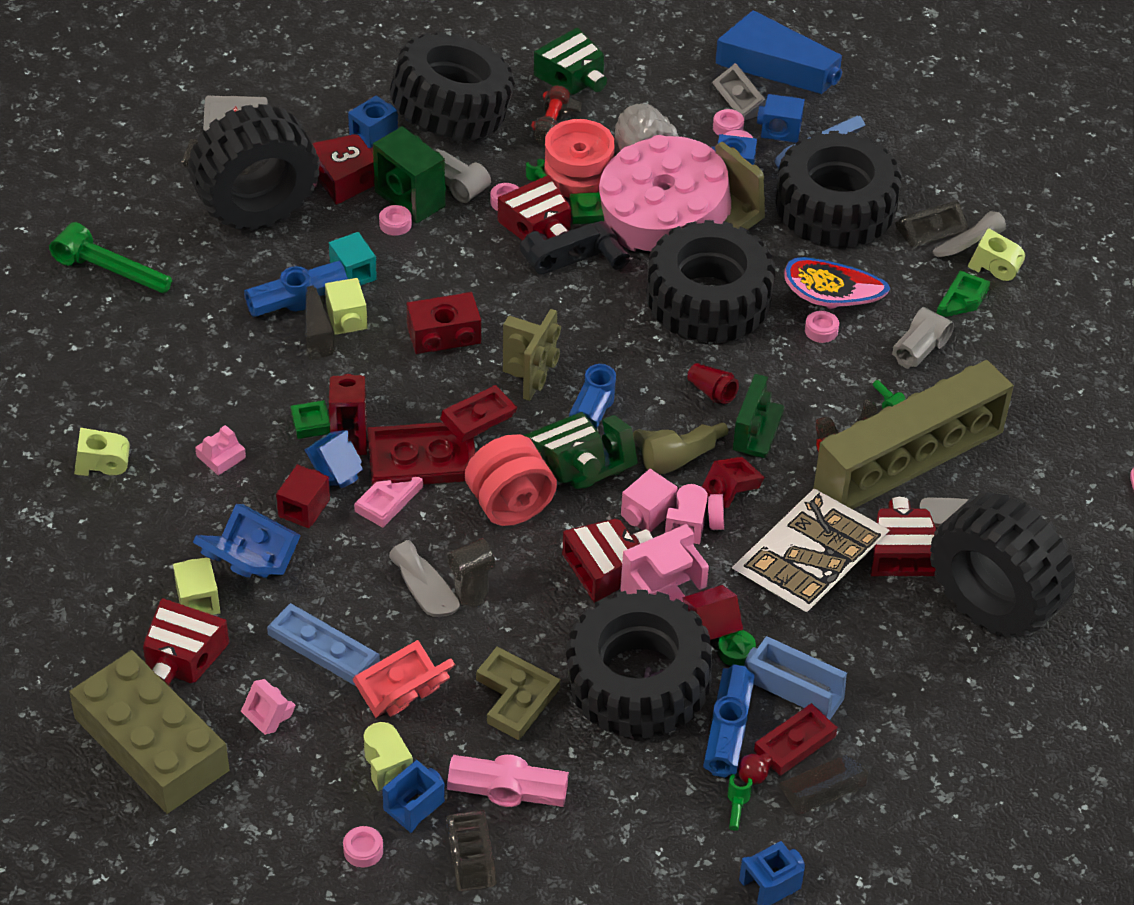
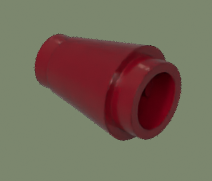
(714, 383)

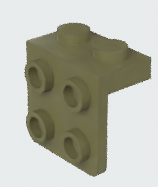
(746, 188)

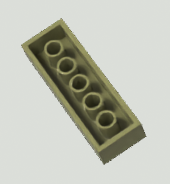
(913, 435)

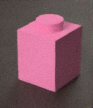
(648, 500)

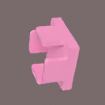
(664, 564)

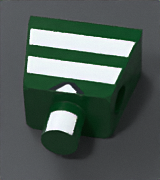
(571, 63)
(570, 448)

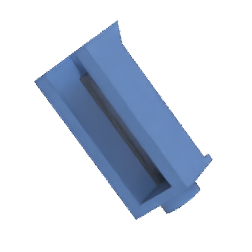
(797, 676)

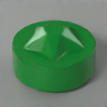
(735, 647)

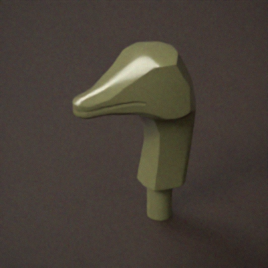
(668, 451)

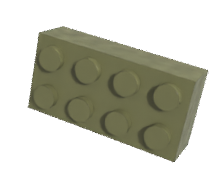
(149, 731)

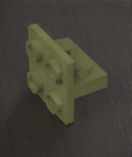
(530, 350)

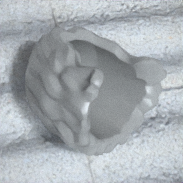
(640, 123)

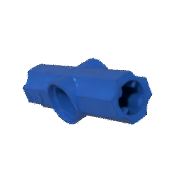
(292, 288)
(727, 736)

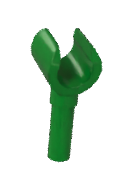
(534, 173)
(890, 398)
(738, 796)

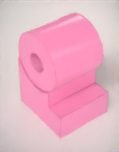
(689, 510)

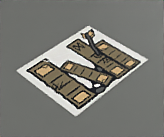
(810, 549)

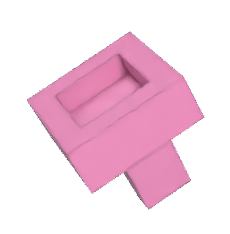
(221, 451)
(266, 706)

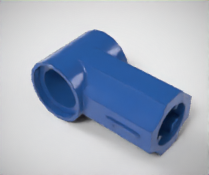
(596, 393)

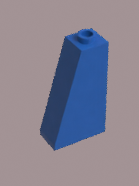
(778, 54)

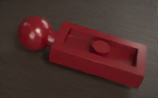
(787, 745)

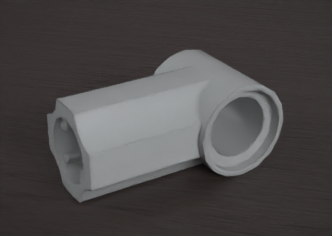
(464, 180)
(925, 333)

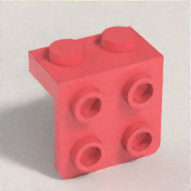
(400, 678)

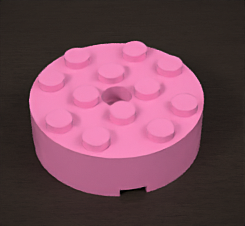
(662, 187)

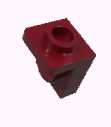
(730, 477)

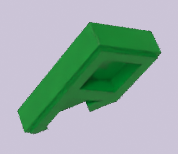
(963, 295)

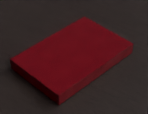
(418, 451)

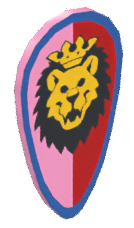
(833, 283)

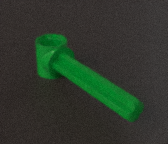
(77, 245)

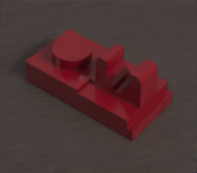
(478, 413)

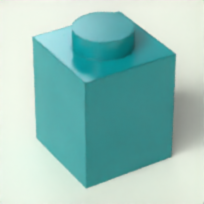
(355, 257)

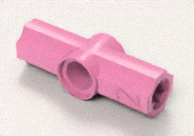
(507, 780)

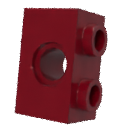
(443, 323)

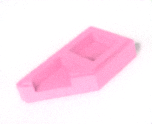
(387, 499)

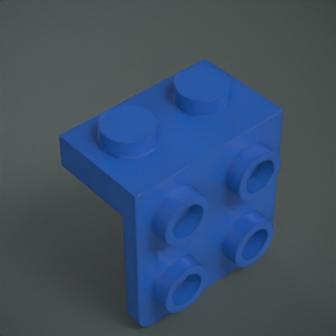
(251, 544)

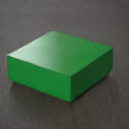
(310, 419)

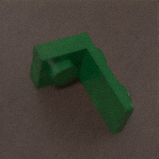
(619, 451)

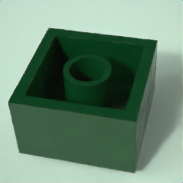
(409, 173)

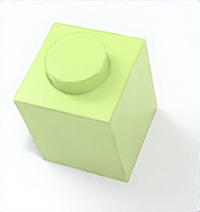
(346, 306)
(197, 585)

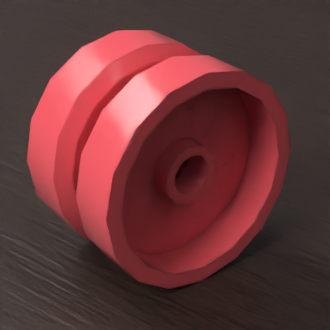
(578, 155)
(510, 480)

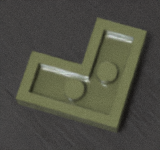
(524, 691)

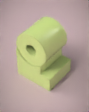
(998, 256)
(101, 452)
(385, 753)

